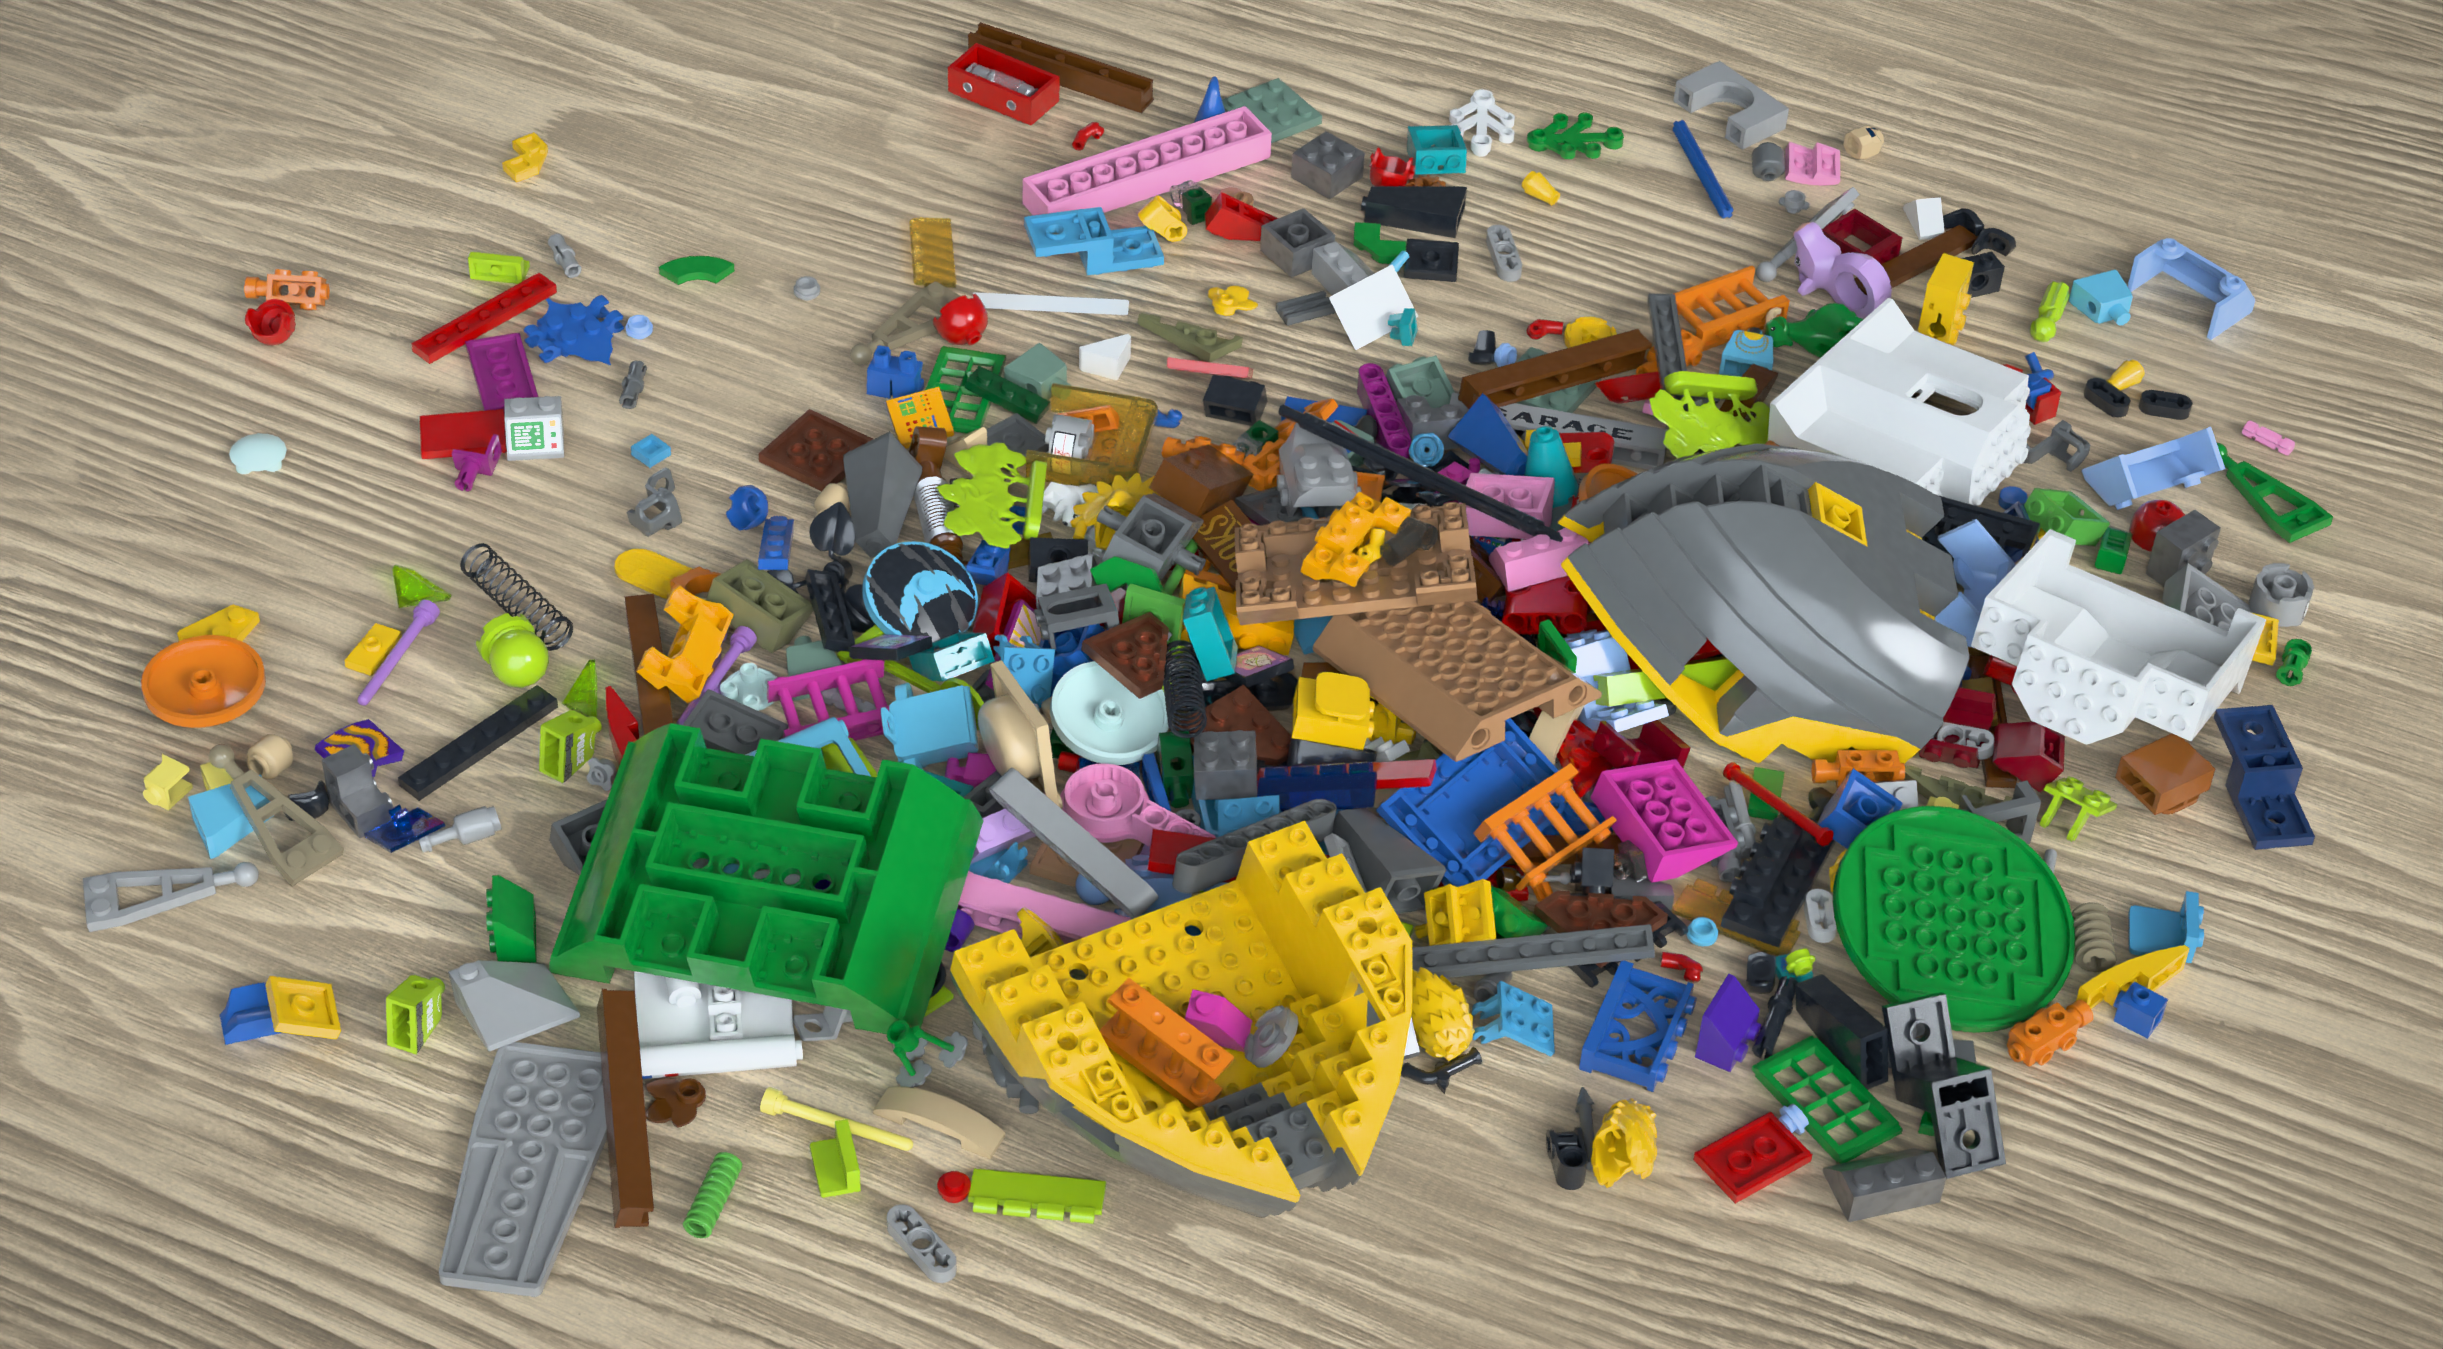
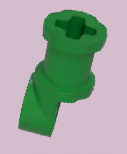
(2294, 658)

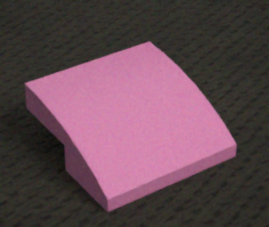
(1813, 166)

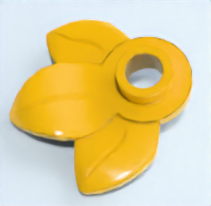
(1228, 300)

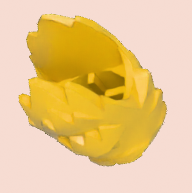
(1440, 1015)
(1624, 1142)

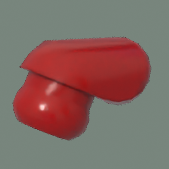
(1083, 134)
(1543, 327)
(1682, 962)

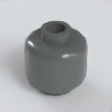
(1768, 160)

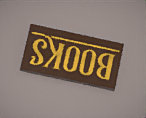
(1217, 539)

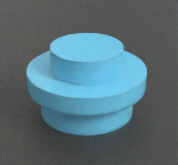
(1702, 932)

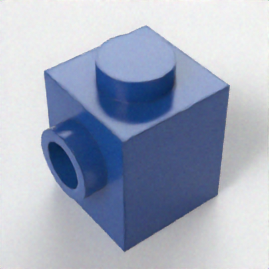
(2139, 1009)

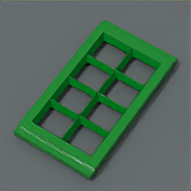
(970, 358)
(1853, 1148)

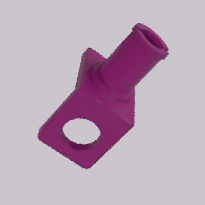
(474, 463)

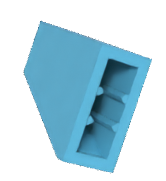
(221, 817)

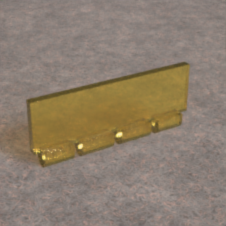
(932, 251)
(1701, 902)

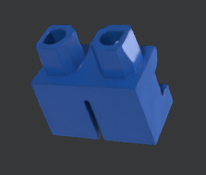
(894, 374)

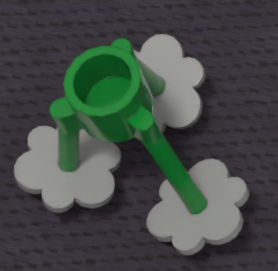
(910, 1042)

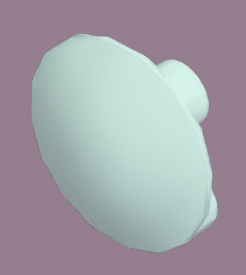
(258, 453)
(748, 686)

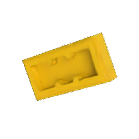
(2267, 644)
(372, 649)

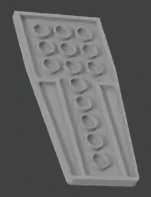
(525, 1168)

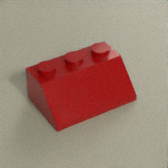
(997, 604)

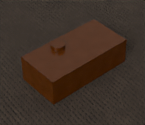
(1200, 480)

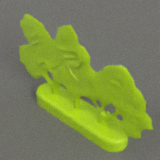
(1706, 425)
(987, 497)

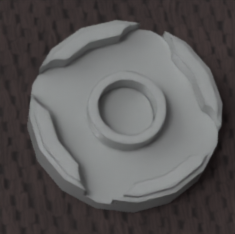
(1272, 1037)

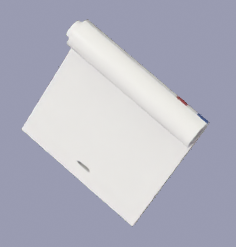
(678, 1038)

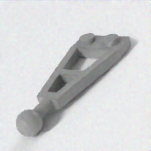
(1842, 204)
(102, 895)

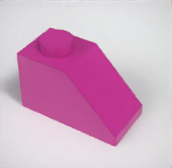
(1218, 1020)

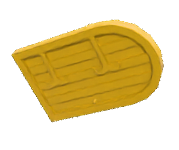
(648, 571)

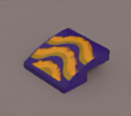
(368, 740)

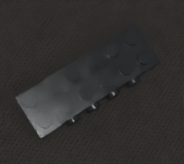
(1775, 881)

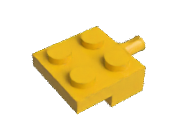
(1458, 914)

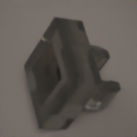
(1632, 862)

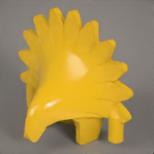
(1119, 497)

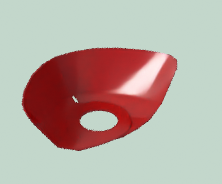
(1634, 387)

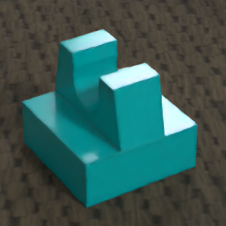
(1406, 326)

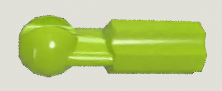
(2050, 311)

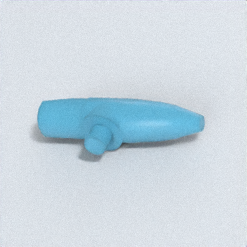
(1399, 260)

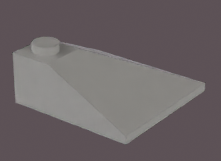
(2201, 597)
(509, 1000)

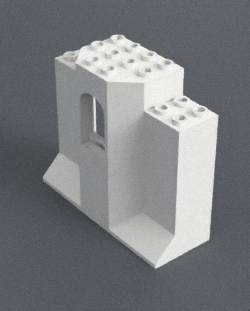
(1862, 409)
(2104, 654)

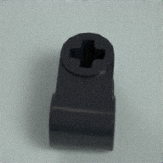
(1567, 1157)

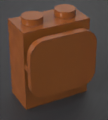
(2165, 774)

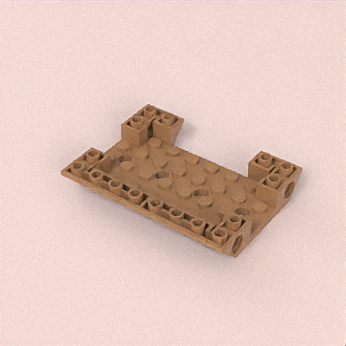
(1275, 589)
(1451, 671)

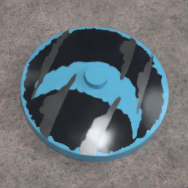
(919, 592)

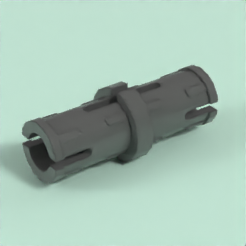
(633, 384)

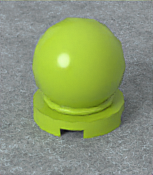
(513, 650)

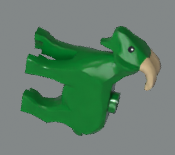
(1815, 332)

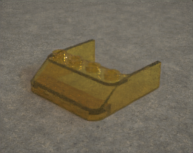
(1115, 450)

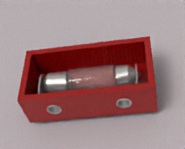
(1003, 84)

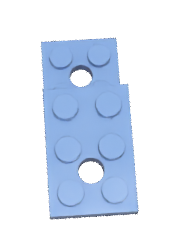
(1602, 654)

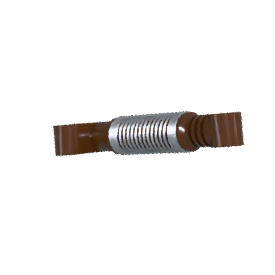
(928, 449)

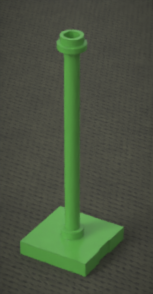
(1163, 606)

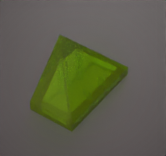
(414, 587)
(583, 693)

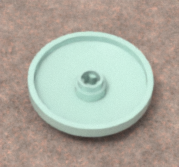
(1104, 718)

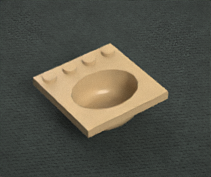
(1017, 733)

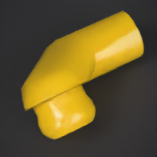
(1371, 551)

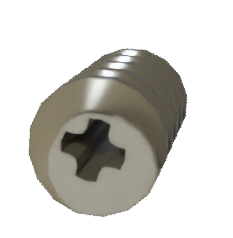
(2093, 937)

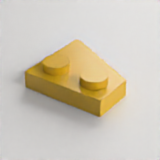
(228, 622)

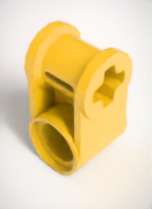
(1163, 219)

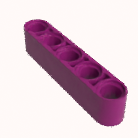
(1380, 404)

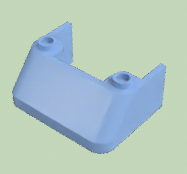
(2227, 290)
(2155, 468)
(1979, 568)

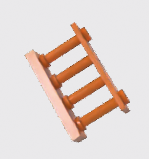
(1726, 287)
(1539, 797)
(1164, 1046)

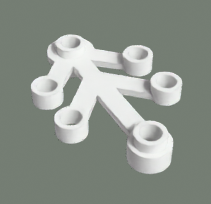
(1482, 102)

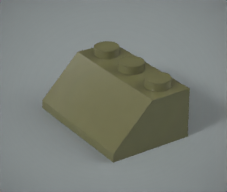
(760, 604)

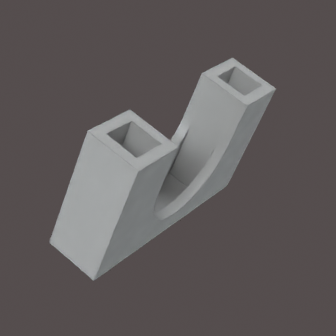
(1719, 83)

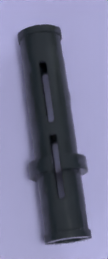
(1779, 1008)

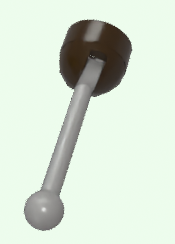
(1509, 877)

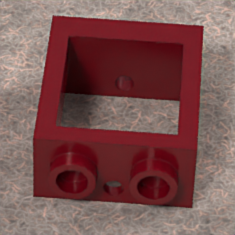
(1884, 242)

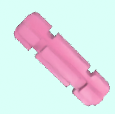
(2268, 438)

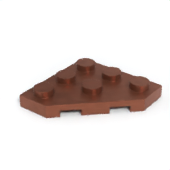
(1132, 653)
(1244, 712)
(1597, 911)

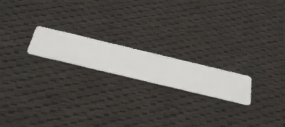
(1054, 303)

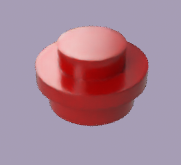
(954, 1186)

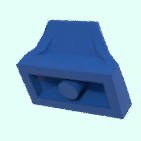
(247, 1014)

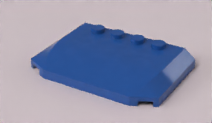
(1462, 797)

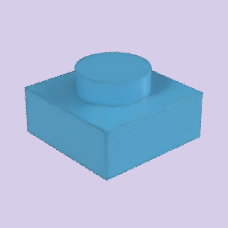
(650, 450)

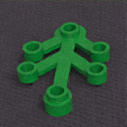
(1573, 140)

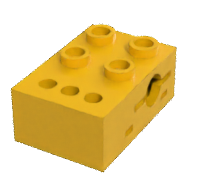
(1946, 299)

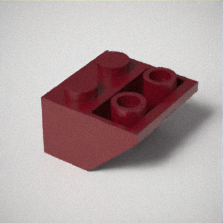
(2029, 752)

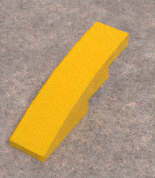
(2147, 970)

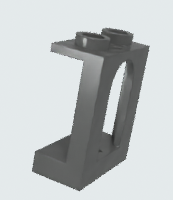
(1052, 623)
(2019, 812)

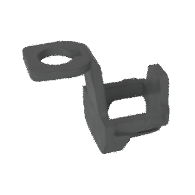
(2057, 445)
(661, 499)

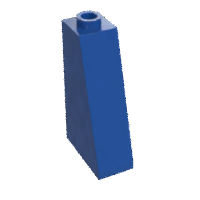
(1490, 438)

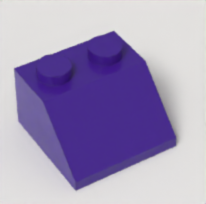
(1728, 1026)

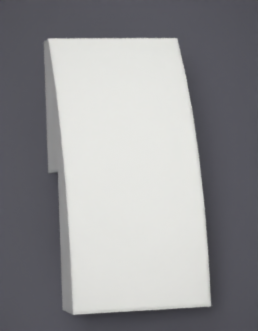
(1387, 751)
(724, 1013)

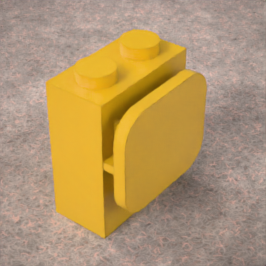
(1333, 710)

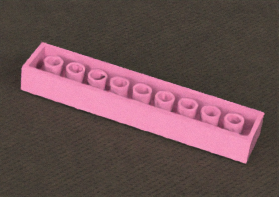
(1151, 165)

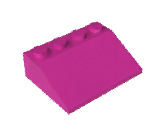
(1663, 817)

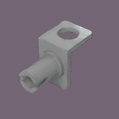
(829, 1022)

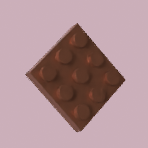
(813, 450)

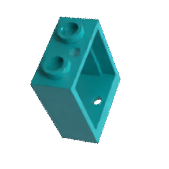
(1447, 149)
(1210, 633)
(955, 656)

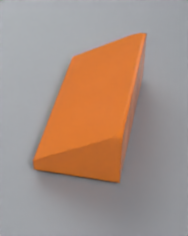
(1102, 417)

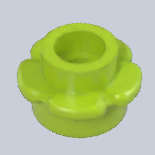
(1800, 962)

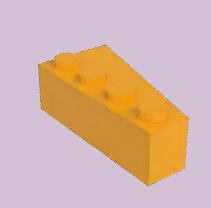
(1270, 635)

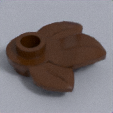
(675, 1100)

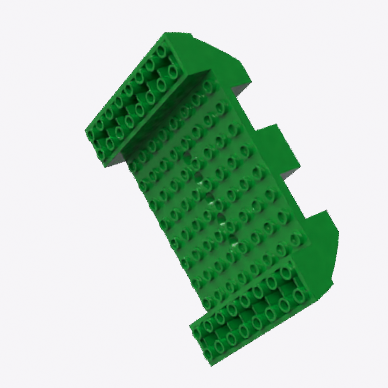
(862, 945)

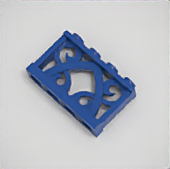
(1627, 988)

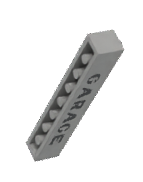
(1634, 443)

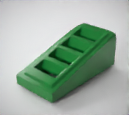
(2113, 550)

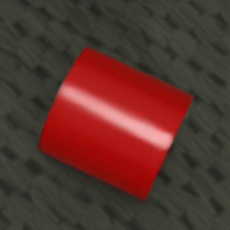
(1068, 762)

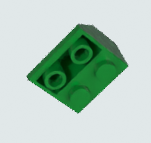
(1513, 918)
(511, 921)

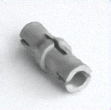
(564, 255)

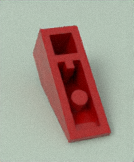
(1235, 219)

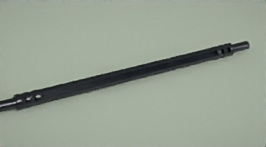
(1419, 473)

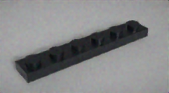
(477, 742)

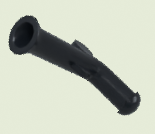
(1442, 1071)

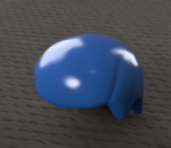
(748, 508)

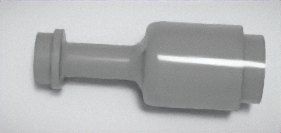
(466, 827)

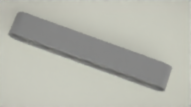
(1073, 843)

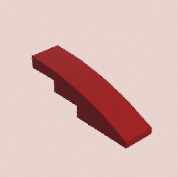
(621, 723)

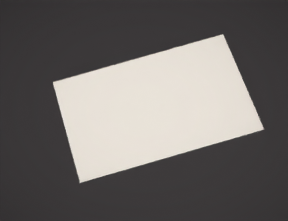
(1368, 304)

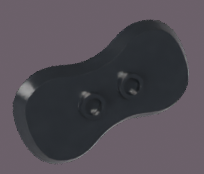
(1272, 694)

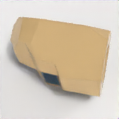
(1863, 142)

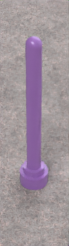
(424, 615)
(741, 641)

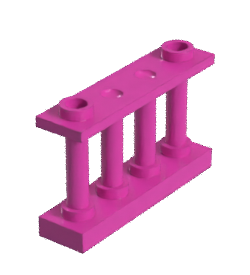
(859, 724)

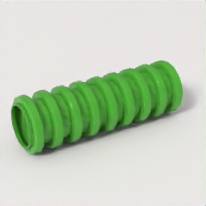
(712, 1195)

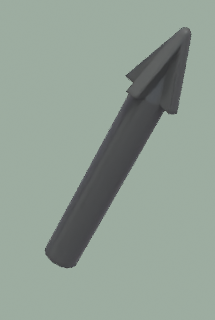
(1586, 1122)

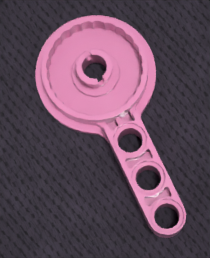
(1116, 807)

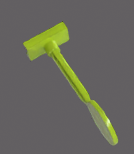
(911, 676)

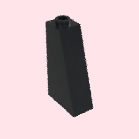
(1416, 208)
(1845, 1029)

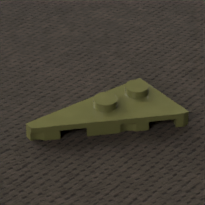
(1191, 338)
(1950, 789)

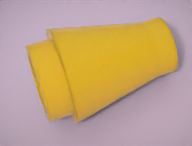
(1539, 187)
(2127, 375)

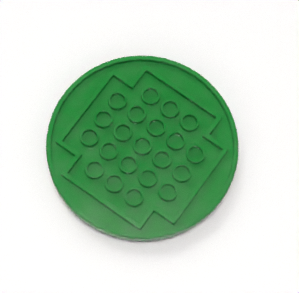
(1954, 910)

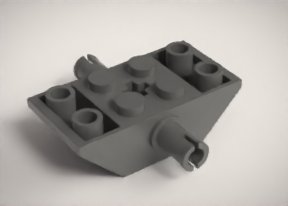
(1153, 535)

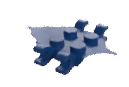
(575, 331)

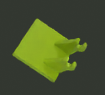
(2092, 803)

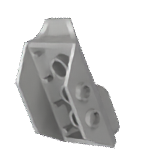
(1314, 472)

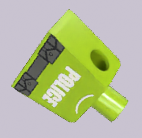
(567, 744)
(413, 1012)

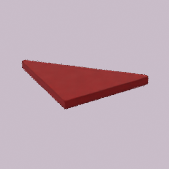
(1579, 751)

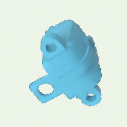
(931, 725)

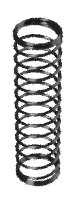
(487, 562)
(1188, 701)

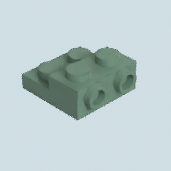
(1421, 378)

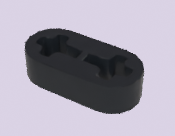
(2107, 397)
(2165, 404)

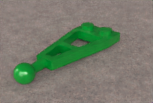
(2290, 526)

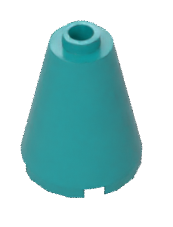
(1549, 459)

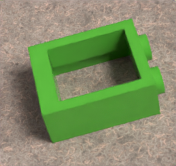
(2062, 513)

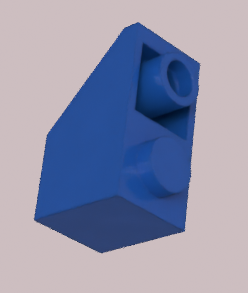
(988, 563)

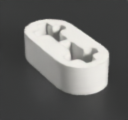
(1815, 915)

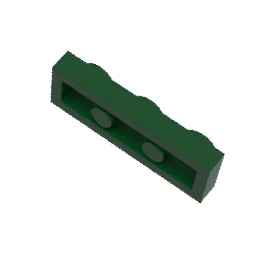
(1007, 394)

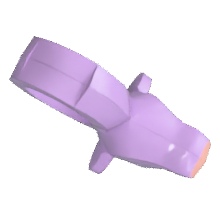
(1825, 267)

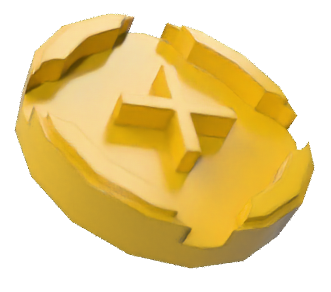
(1586, 330)

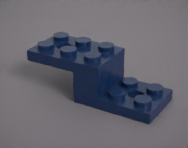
(2264, 777)

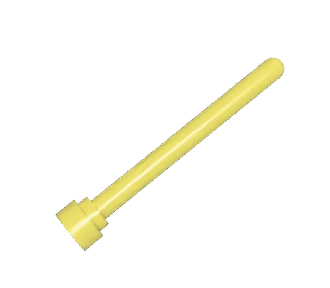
(775, 1102)

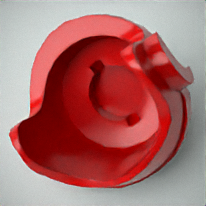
(1390, 170)
(271, 322)

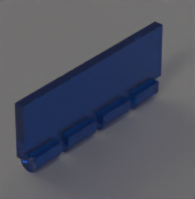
(1332, 783)

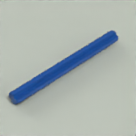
(1703, 169)

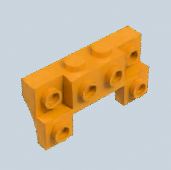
(1346, 532)
(693, 648)

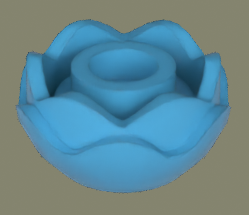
(1424, 441)

